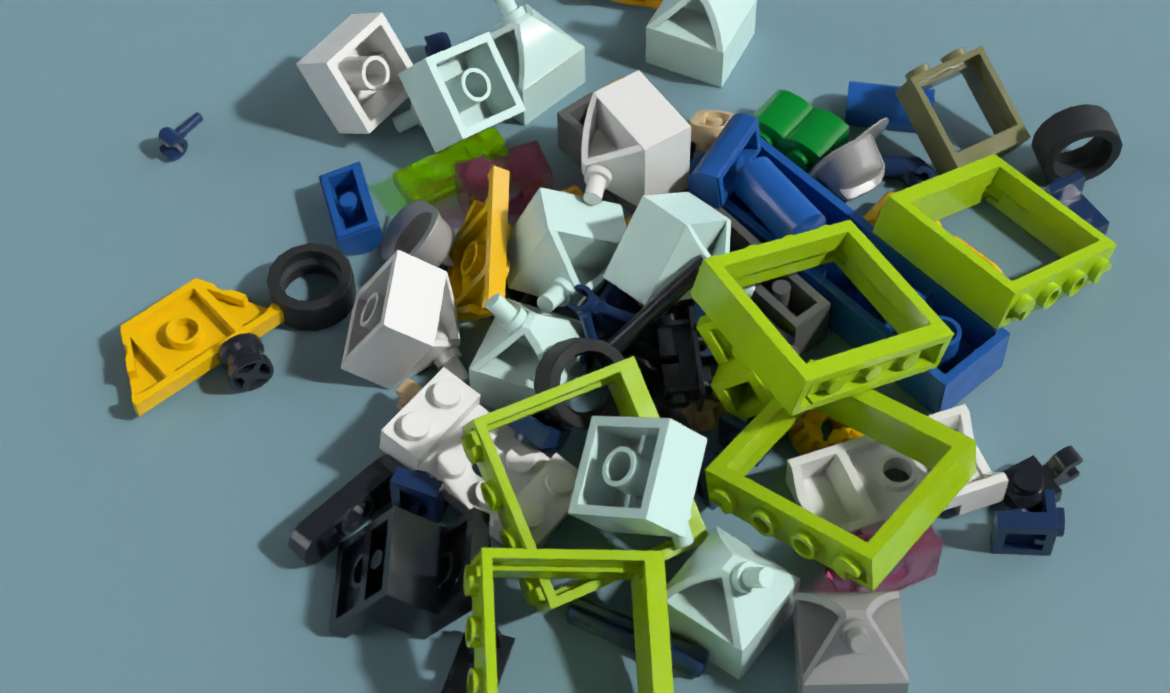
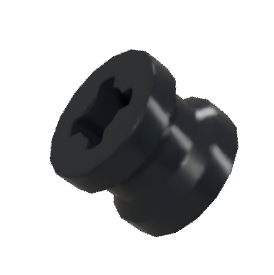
(245, 362)

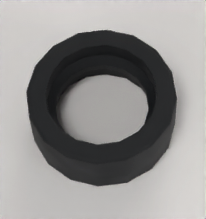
(1068, 127)
(307, 260)
(549, 375)

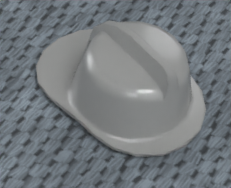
(854, 166)
(420, 233)

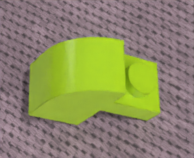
(734, 380)

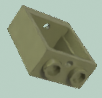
(989, 94)

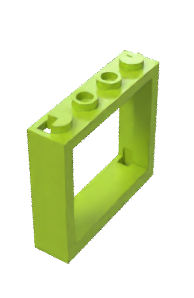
(911, 230)
(810, 385)
(631, 400)
(812, 537)
(648, 600)

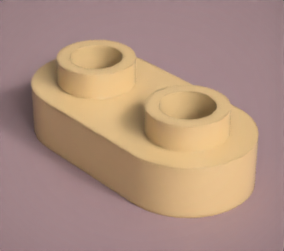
(707, 126)

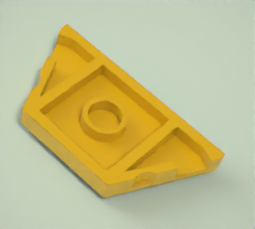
(482, 251)
(182, 335)

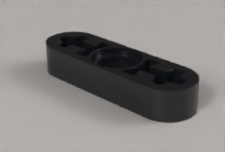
(344, 511)

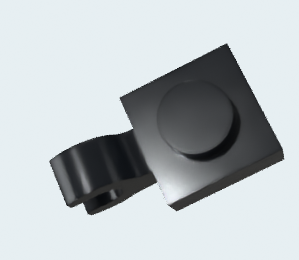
(1030, 478)

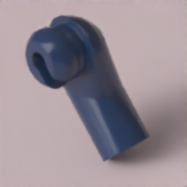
(908, 169)

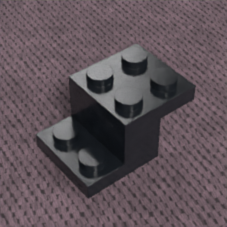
(406, 572)

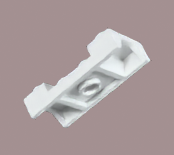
(429, 437)
(853, 493)

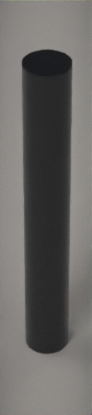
(656, 306)

